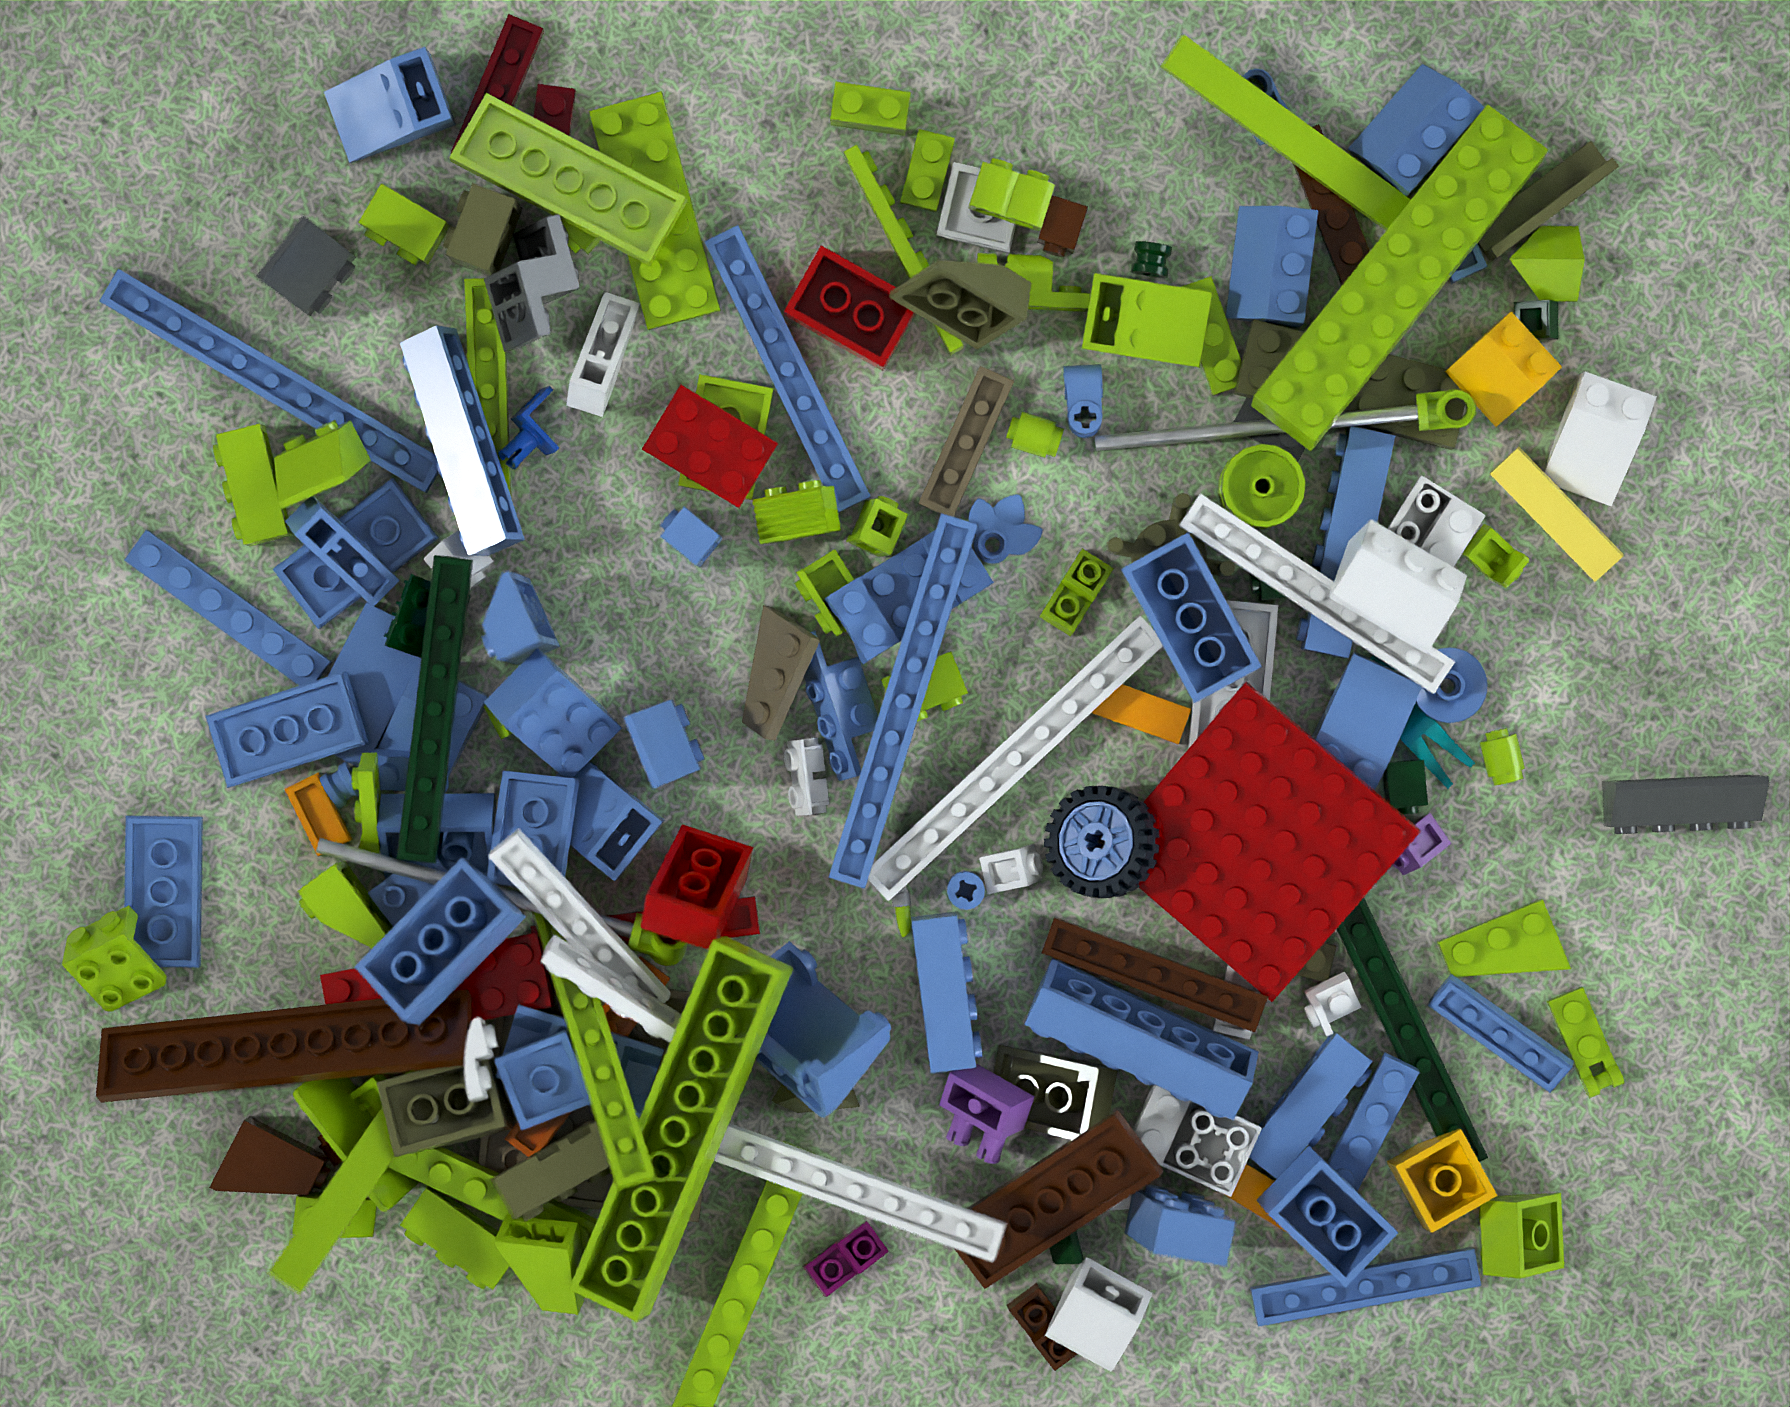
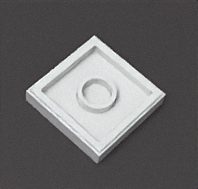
(966, 225)

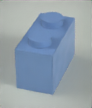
(690, 535)

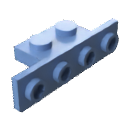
(842, 708)

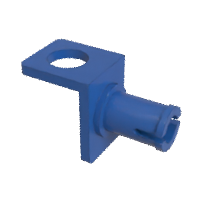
(530, 433)

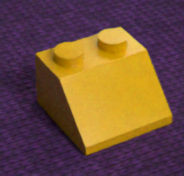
(1503, 369)
(1441, 1179)

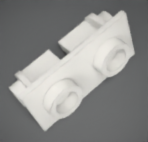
(806, 794)

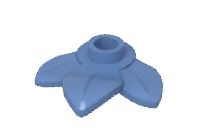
(1005, 524)

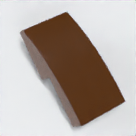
(1034, 1314)

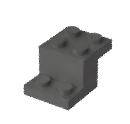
(539, 278)

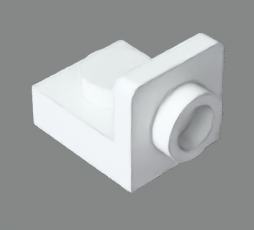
(1011, 869)
(1330, 1002)

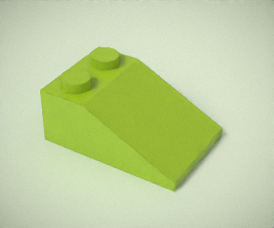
(344, 905)

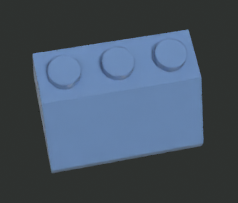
(1415, 128)
(1271, 264)
(516, 621)
(464, 830)

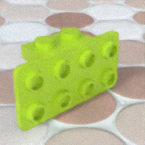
(342, 1117)

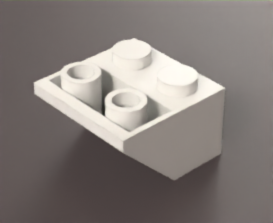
(1436, 521)
(1098, 1313)

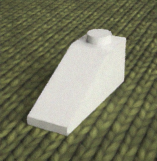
(602, 354)

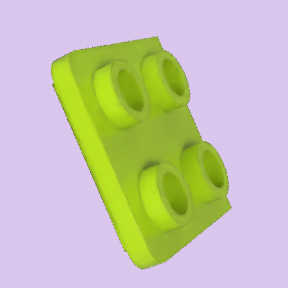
(111, 962)

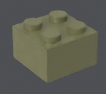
(482, 230)

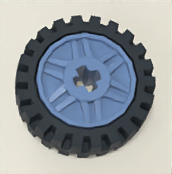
(1127, 838)

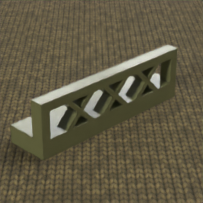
(1546, 199)

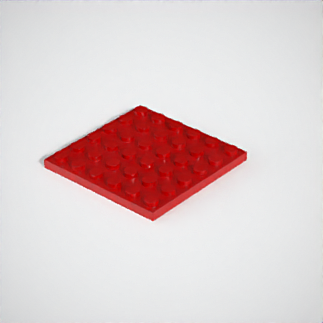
(1267, 841)

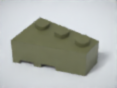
(553, 1172)

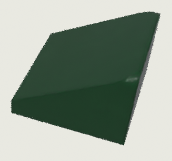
(1539, 317)
(1067, 1250)

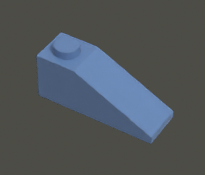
(341, 550)

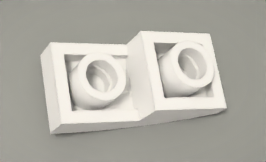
(478, 1048)

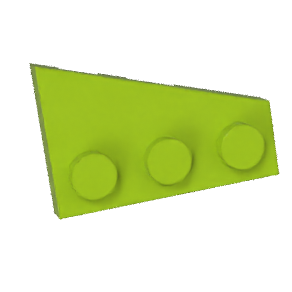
(1506, 944)

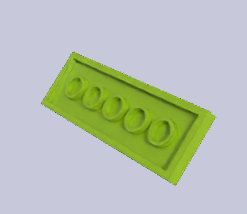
(568, 179)
(680, 278)

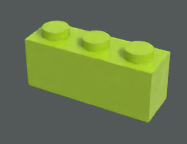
(251, 484)
(456, 1236)

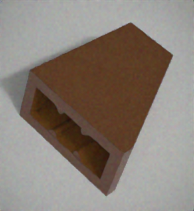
(270, 1163)

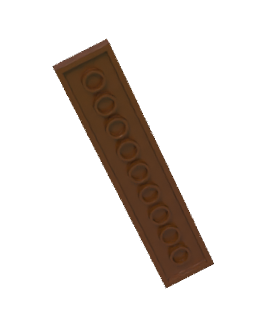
(277, 1048)

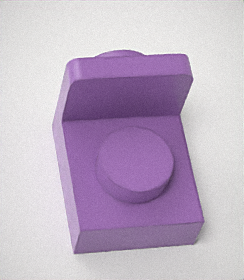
(1424, 847)

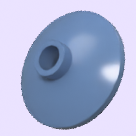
(1468, 690)

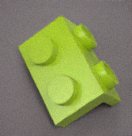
(820, 581)

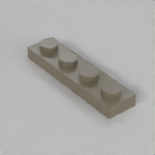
(966, 442)

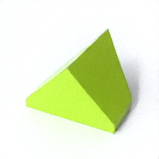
(1552, 263)

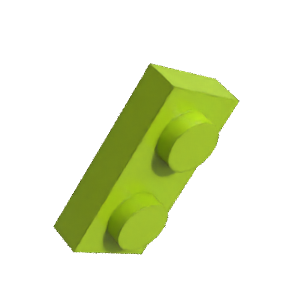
(927, 170)

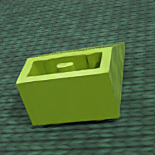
(1147, 320)

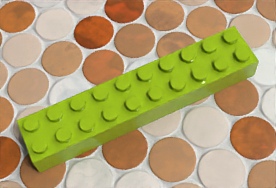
(1399, 278)
(683, 1126)

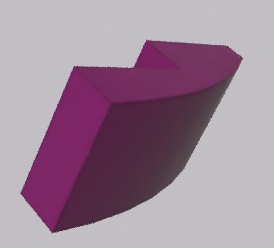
(845, 1258)

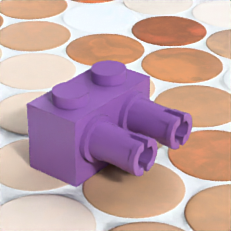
(988, 1103)

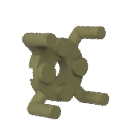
(1164, 532)

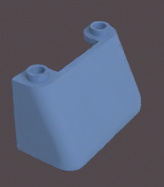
(818, 1040)

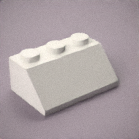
(1397, 585)

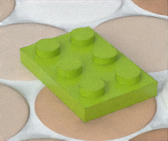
(742, 400)

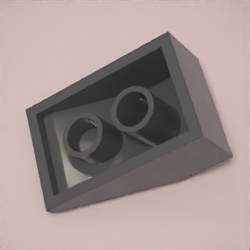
(307, 267)

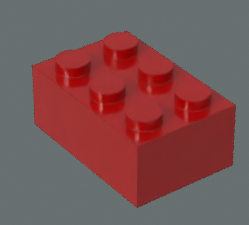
(849, 308)
(696, 887)

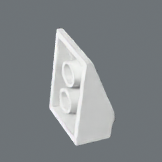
(1598, 437)

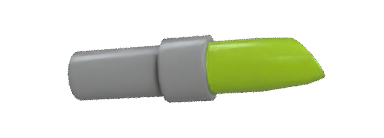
(902, 903)

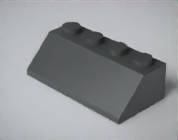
(1684, 801)

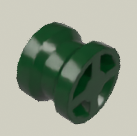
(1151, 259)

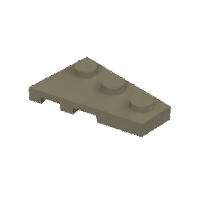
(776, 672)

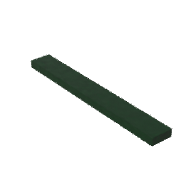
(435, 709)
(1404, 1025)

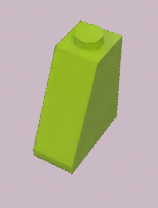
(544, 1259)

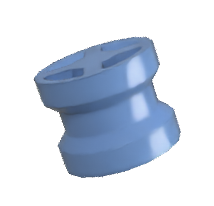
(339, 785)
(964, 884)

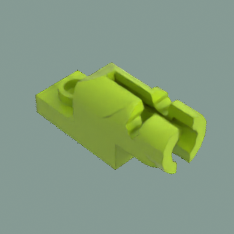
(1040, 273)

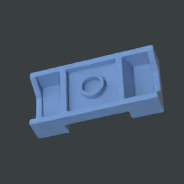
(880, 601)

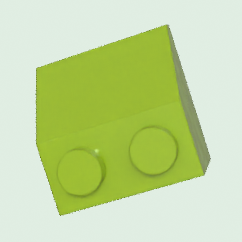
(318, 462)
(1521, 1235)

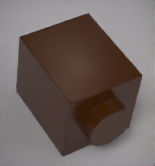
(1061, 226)

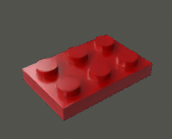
(710, 446)

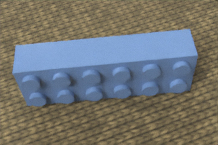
(1142, 1039)

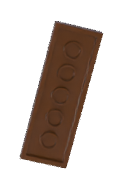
(1063, 1194)

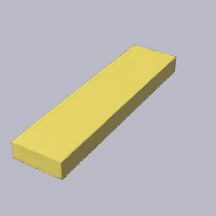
(1556, 514)

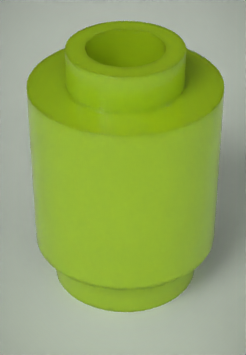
(1035, 435)
(1502, 756)

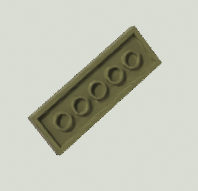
(1390, 385)

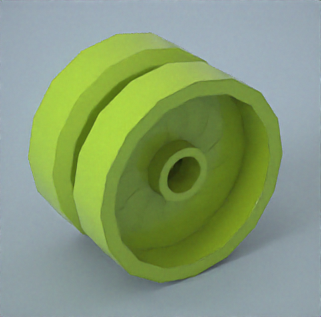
(1284, 486)

